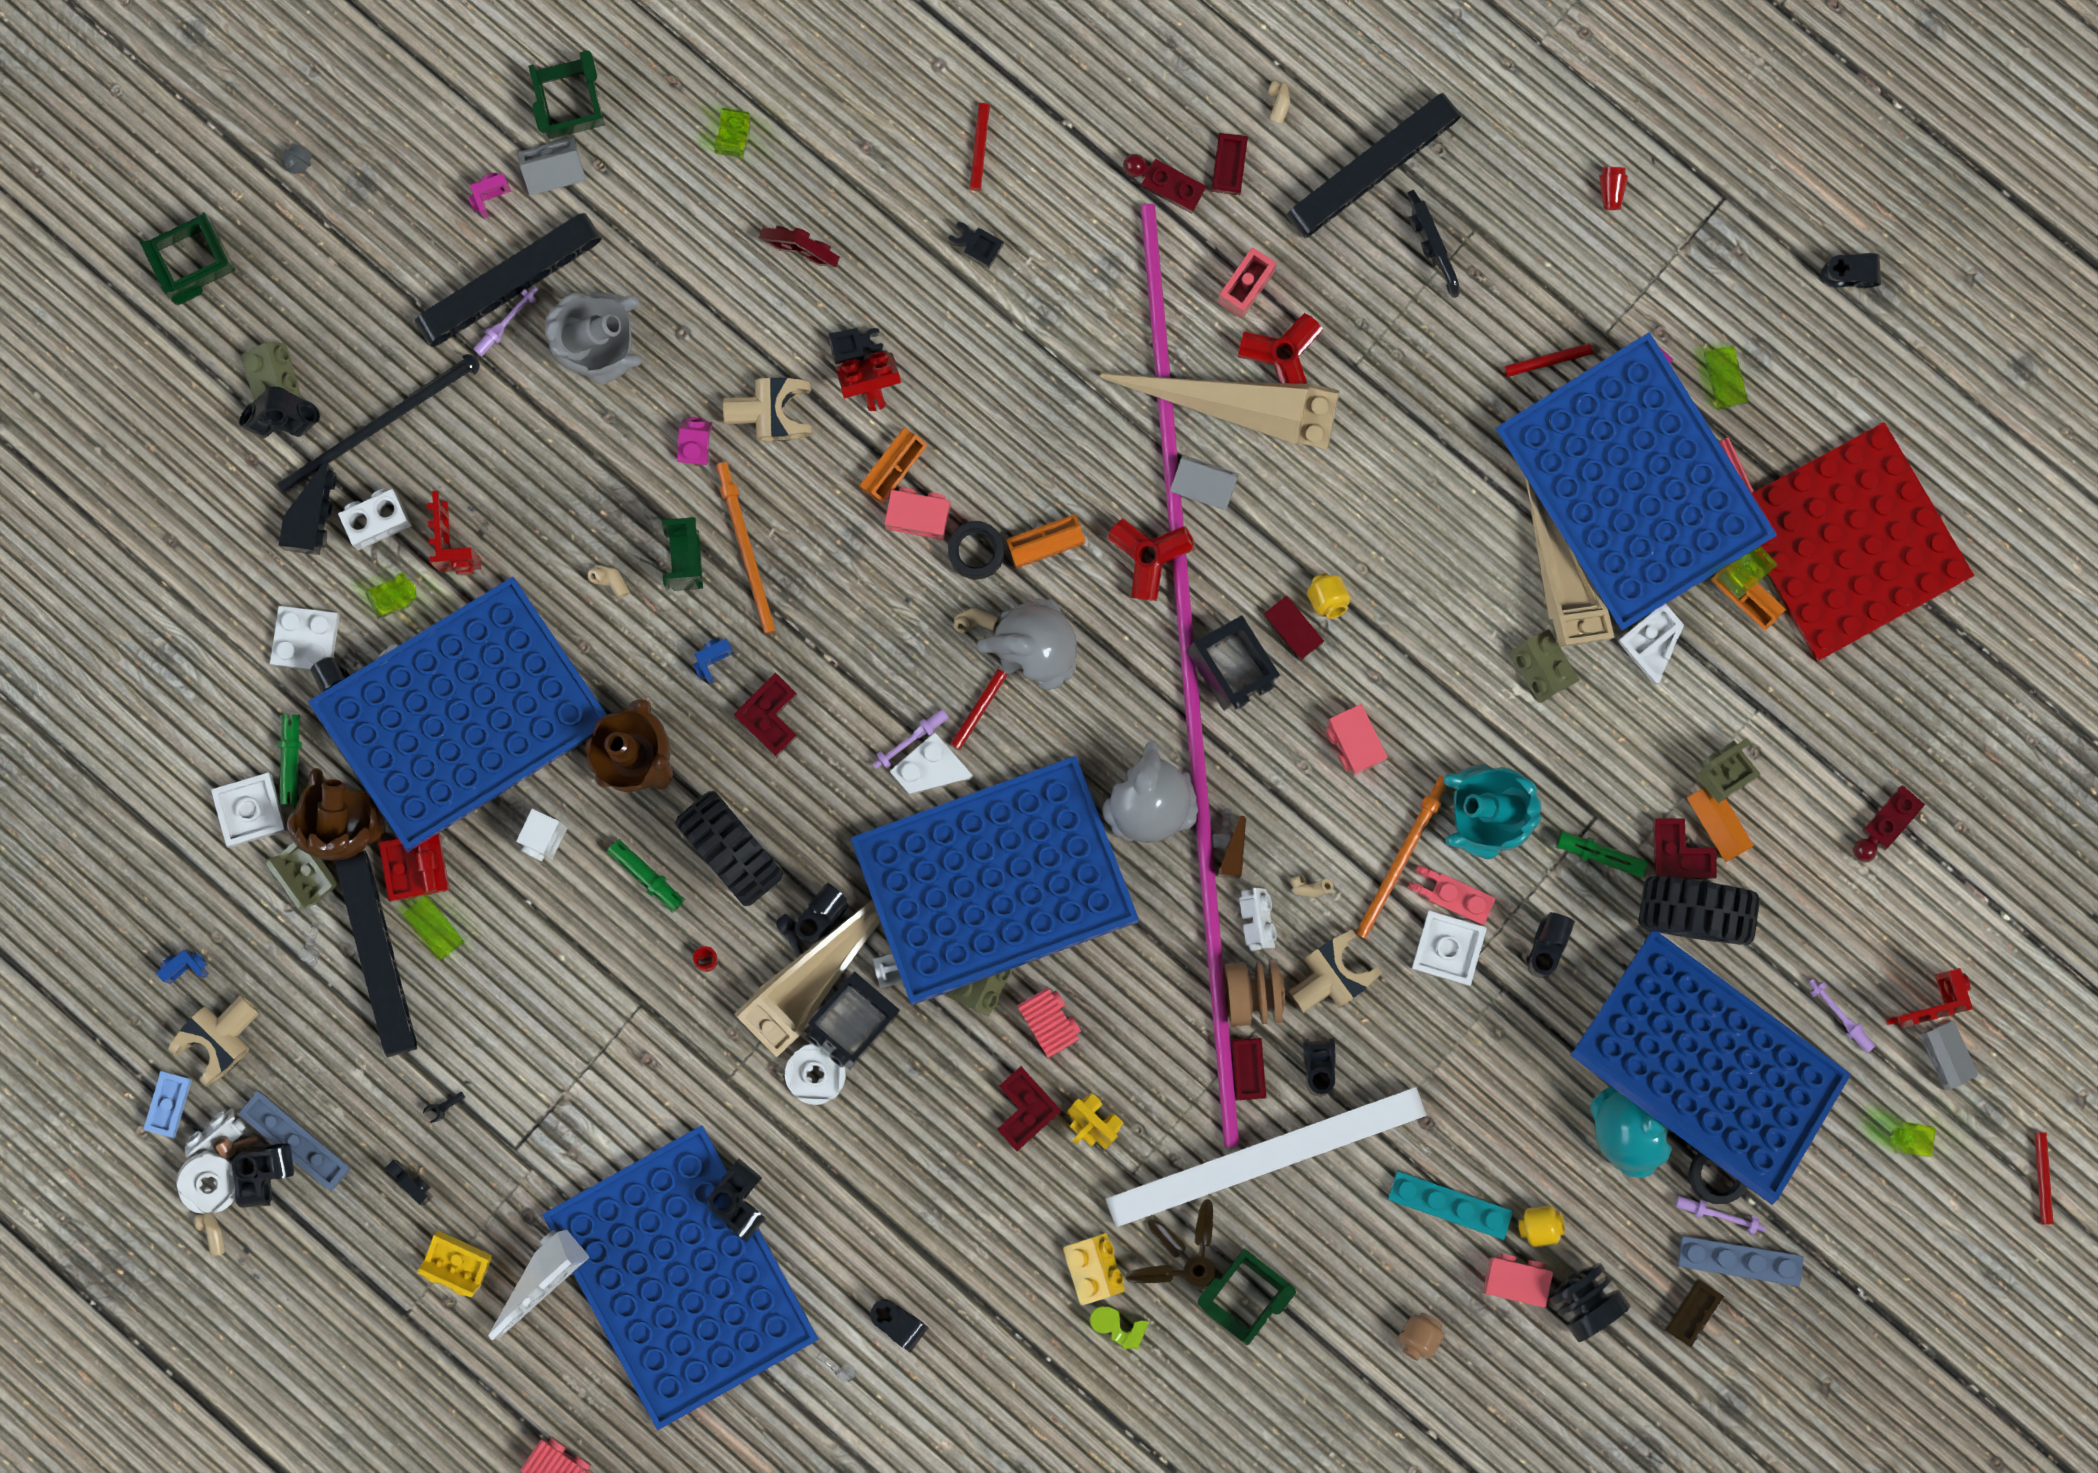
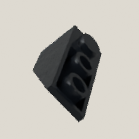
(305, 520)

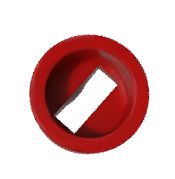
(704, 954)

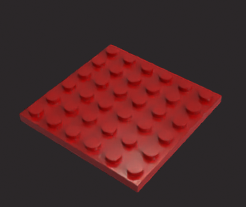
(1856, 542)

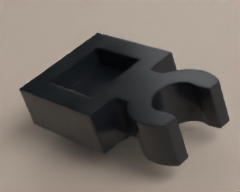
(979, 246)
(850, 345)
(415, 1187)

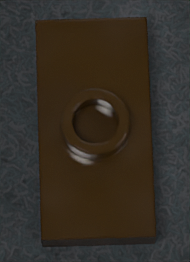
(1693, 1313)

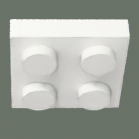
(303, 637)
(248, 810)
(1449, 948)

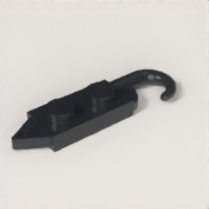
(1432, 243)

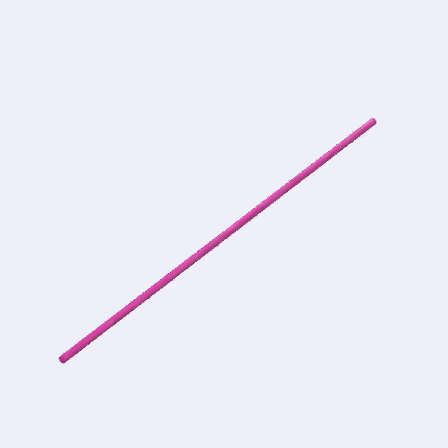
(1191, 691)

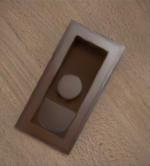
(1233, 860)

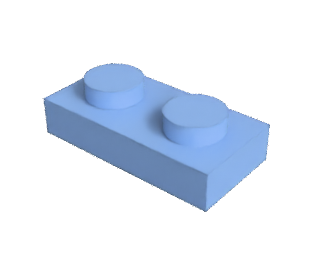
(167, 1104)

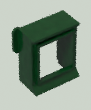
(540, 107)
(190, 285)
(684, 554)
(1275, 1306)

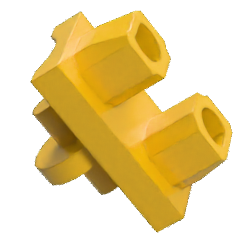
(1090, 1126)

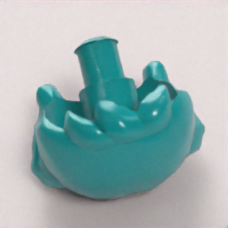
(1492, 810)
(1629, 1134)

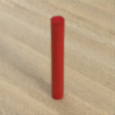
(979, 146)
(1548, 360)
(978, 709)
(2043, 1174)

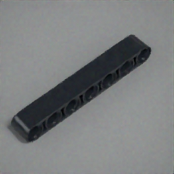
(1374, 165)
(508, 279)
(376, 955)

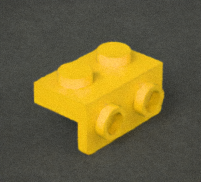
(455, 1264)
(1094, 1269)

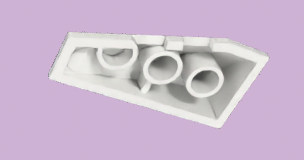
(545, 1271)

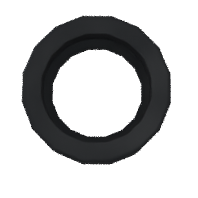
(977, 572)
(1705, 1194)

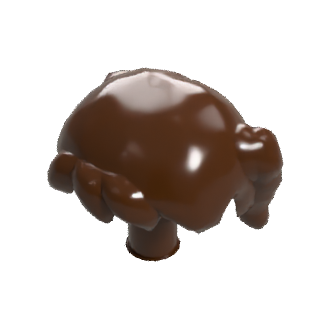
(630, 750)
(334, 820)

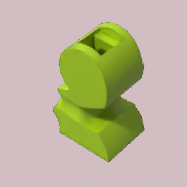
(1107, 1319)

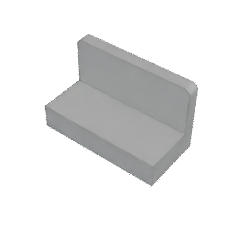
(551, 166)
(1204, 482)
(1949, 1055)

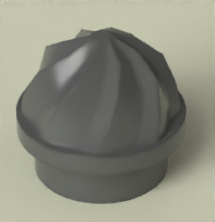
(296, 159)

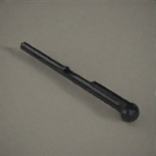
(469, 364)

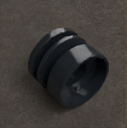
(1589, 1302)

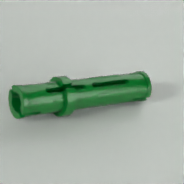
(289, 759)
(1567, 842)
(655, 884)

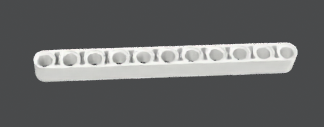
(1265, 1157)

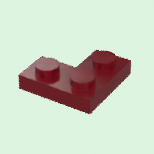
(799, 242)
(761, 713)
(1673, 857)
(1034, 1110)

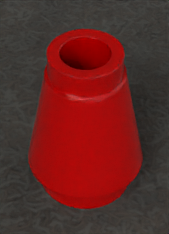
(1613, 186)

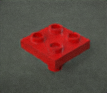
(869, 377)

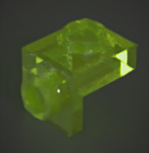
(732, 133)
(392, 596)
(1913, 1139)

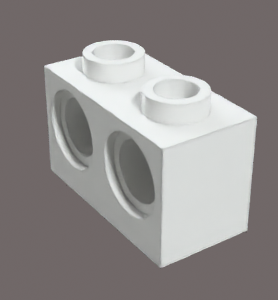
(377, 526)
(541, 835)

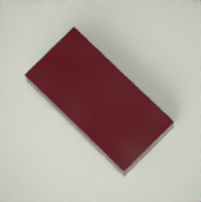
(1229, 164)
(1293, 628)
(1248, 1069)

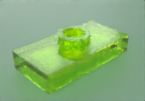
(1725, 377)
(1747, 571)
(434, 927)

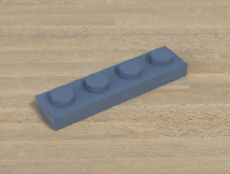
(305, 1148)
(1740, 1261)

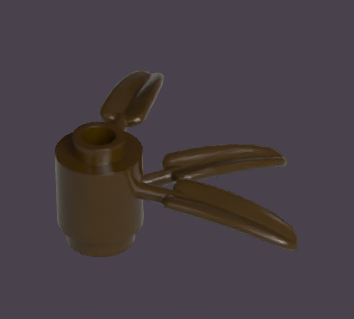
(1176, 1248)

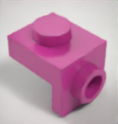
(490, 187)
(694, 441)

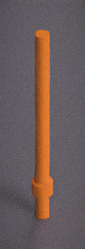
(730, 492)
(1430, 806)

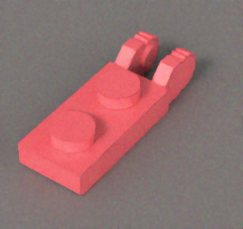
(1455, 896)

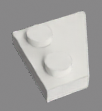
(1653, 642)
(930, 767)

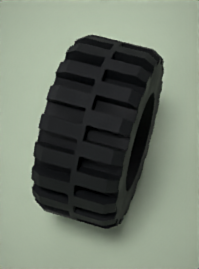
(729, 848)
(1699, 910)

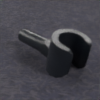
(784, 925)
(441, 1108)

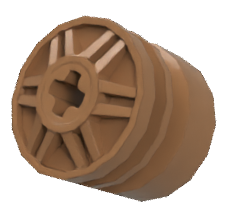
(1254, 993)

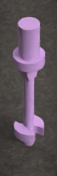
(493, 335)
(927, 727)
(1854, 1030)
(1700, 1208)

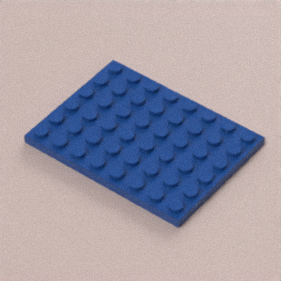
(1635, 481)
(459, 713)
(994, 880)
(1711, 1066)
(675, 1285)

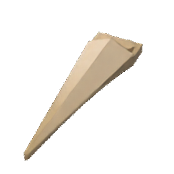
(1277, 409)
(1569, 594)
(792, 996)

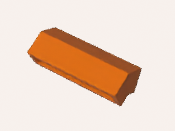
(893, 465)
(1046, 541)
(1755, 602)
(1720, 824)

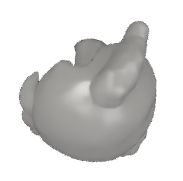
(593, 334)
(1037, 640)
(1152, 801)

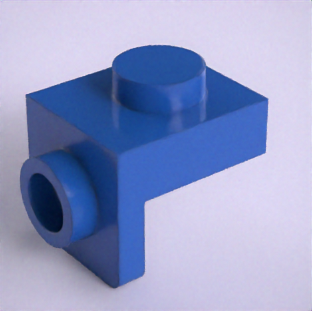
(713, 652)
(175, 966)

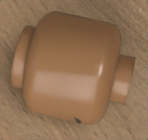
(1421, 1336)

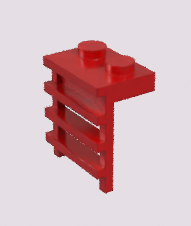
(460, 560)
(1955, 998)

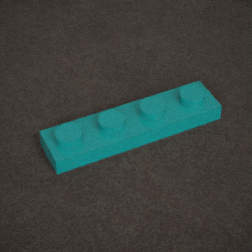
(1450, 1205)

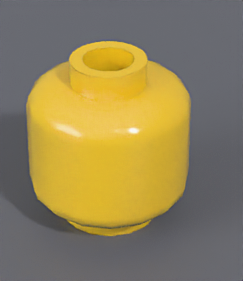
(1329, 595)
(1542, 1225)

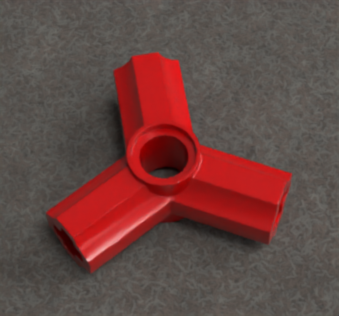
(1296, 340)
(1166, 547)

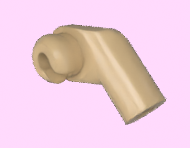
(1282, 101)
(609, 577)
(973, 617)
(1315, 889)
(213, 1232)

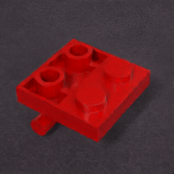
(415, 872)

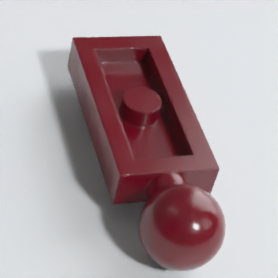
(1165, 182)
(1888, 824)

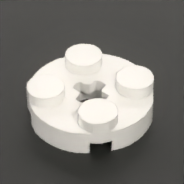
(802, 1086)
(189, 1183)

